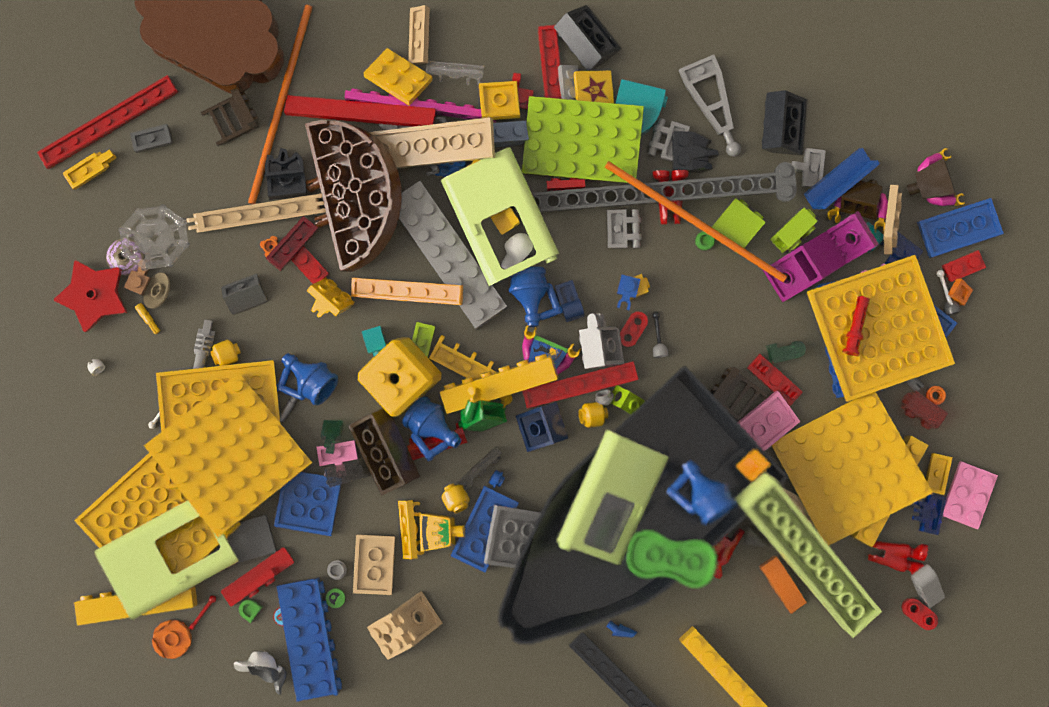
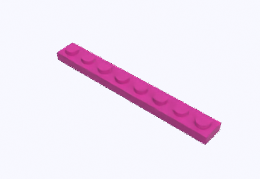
(448, 109)

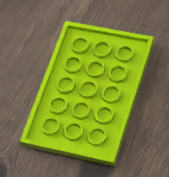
(581, 138)

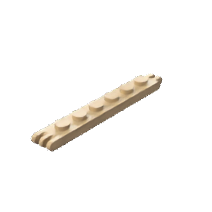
(257, 213)

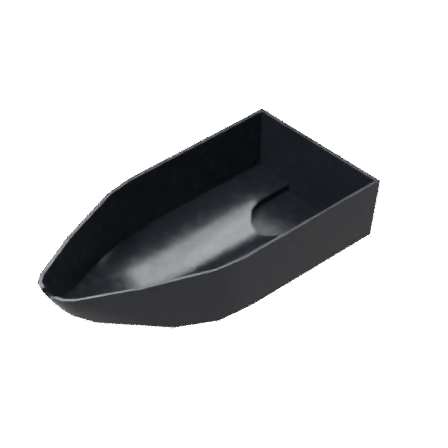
(571, 590)

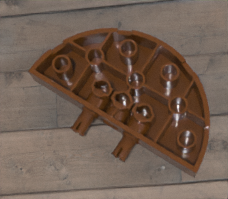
(357, 190)

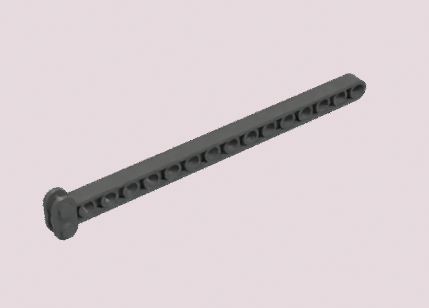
(782, 184)

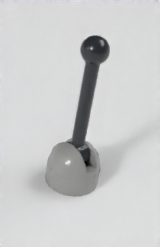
(659, 350)

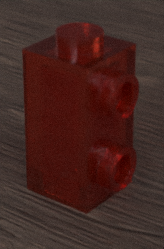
(923, 409)

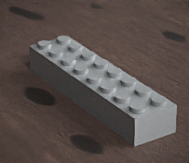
(449, 255)

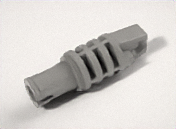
(203, 344)

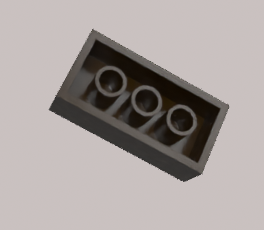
(384, 451)

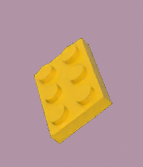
(398, 76)

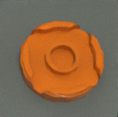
(172, 639)

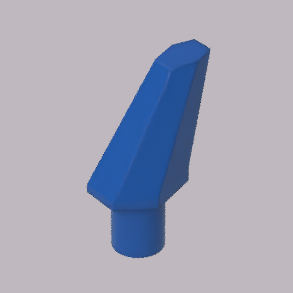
(620, 630)

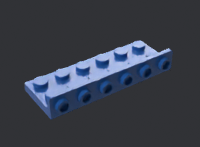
(309, 639)

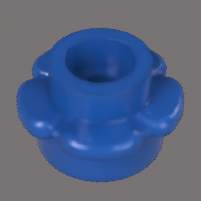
(496, 479)

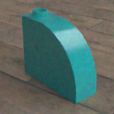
(643, 95)

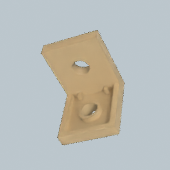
(403, 626)

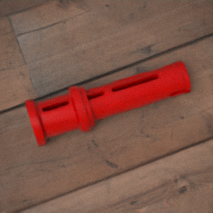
(855, 334)

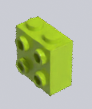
(739, 223)
(798, 226)

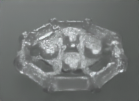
(146, 230)

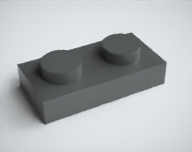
(151, 138)

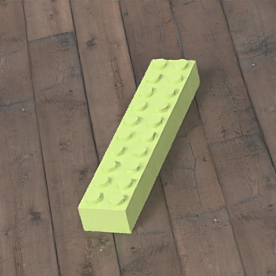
(808, 554)

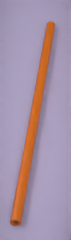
(280, 103)
(695, 221)

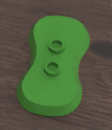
(687, 561)

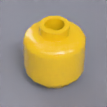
(225, 353)
(593, 414)
(455, 498)

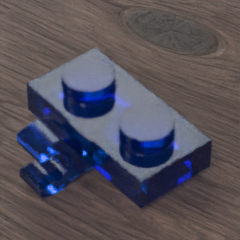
(904, 249)

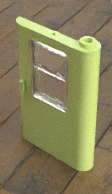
(612, 498)

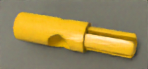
(147, 318)

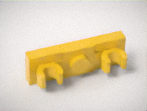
(409, 529)

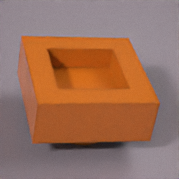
(960, 291)

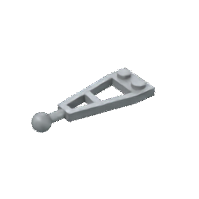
(699, 72)

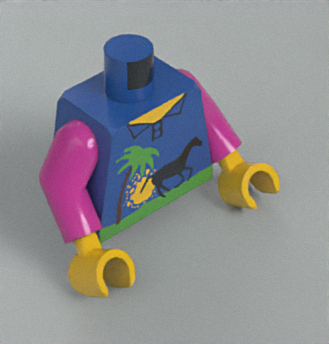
(535, 346)

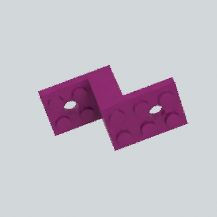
(822, 256)

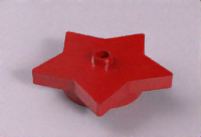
(105, 299)

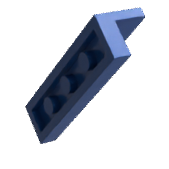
(840, 179)

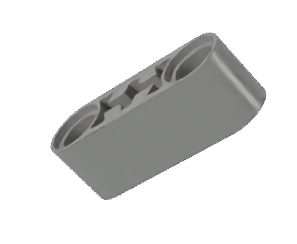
(927, 586)

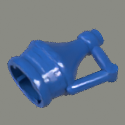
(529, 288)
(313, 380)
(426, 421)
(709, 498)

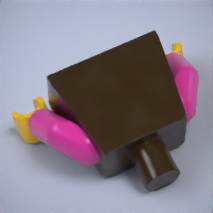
(935, 181)
(865, 199)

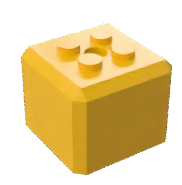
(415, 373)

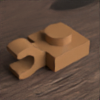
(138, 281)

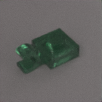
(331, 432)

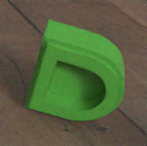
(249, 609)

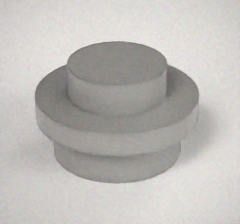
(604, 397)
(336, 570)

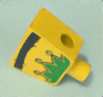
(438, 531)

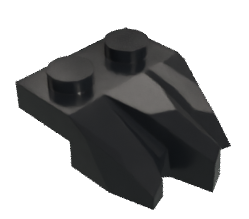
(691, 152)
(285, 176)

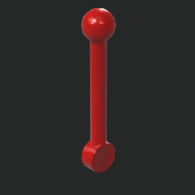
(212, 599)

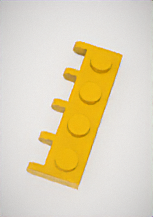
(458, 362)

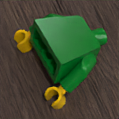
(483, 414)

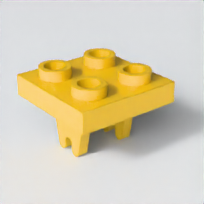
(329, 298)

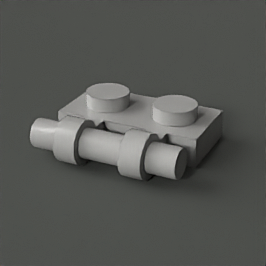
(666, 148)
(617, 229)

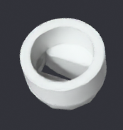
(96, 367)

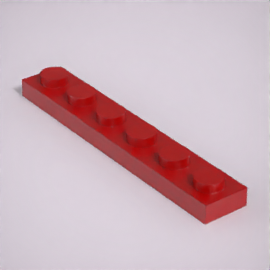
(580, 384)

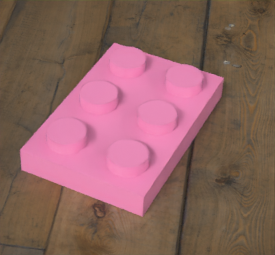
(769, 420)
(969, 495)

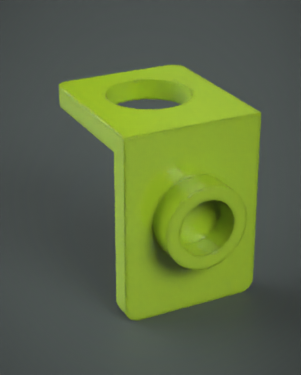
(629, 402)

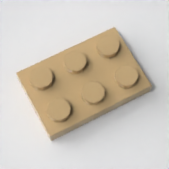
(892, 219)
(374, 564)

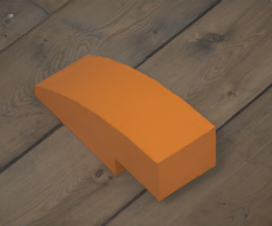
(782, 584)

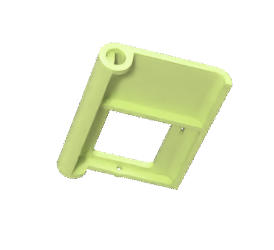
(487, 190)
(142, 574)

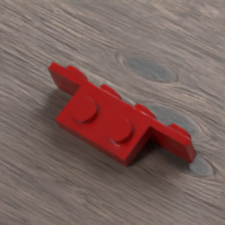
(261, 574)

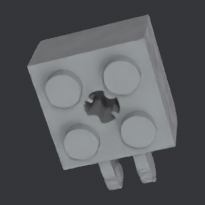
(600, 343)

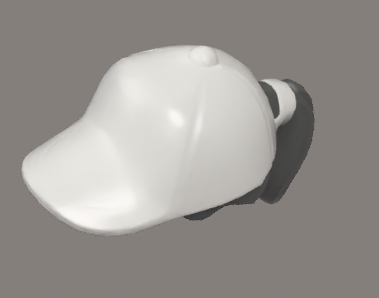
(518, 249)
(265, 667)

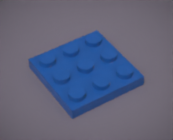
(308, 504)

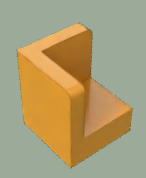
(752, 465)

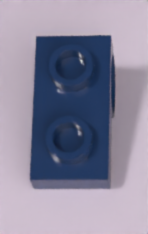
(569, 301)

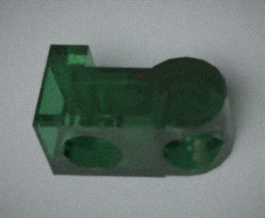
(793, 350)

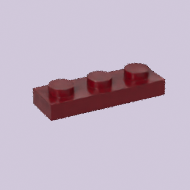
(292, 243)

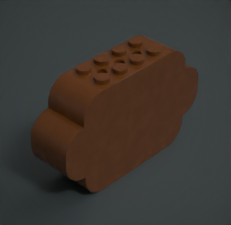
(215, 39)

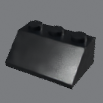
(587, 37)
(784, 123)

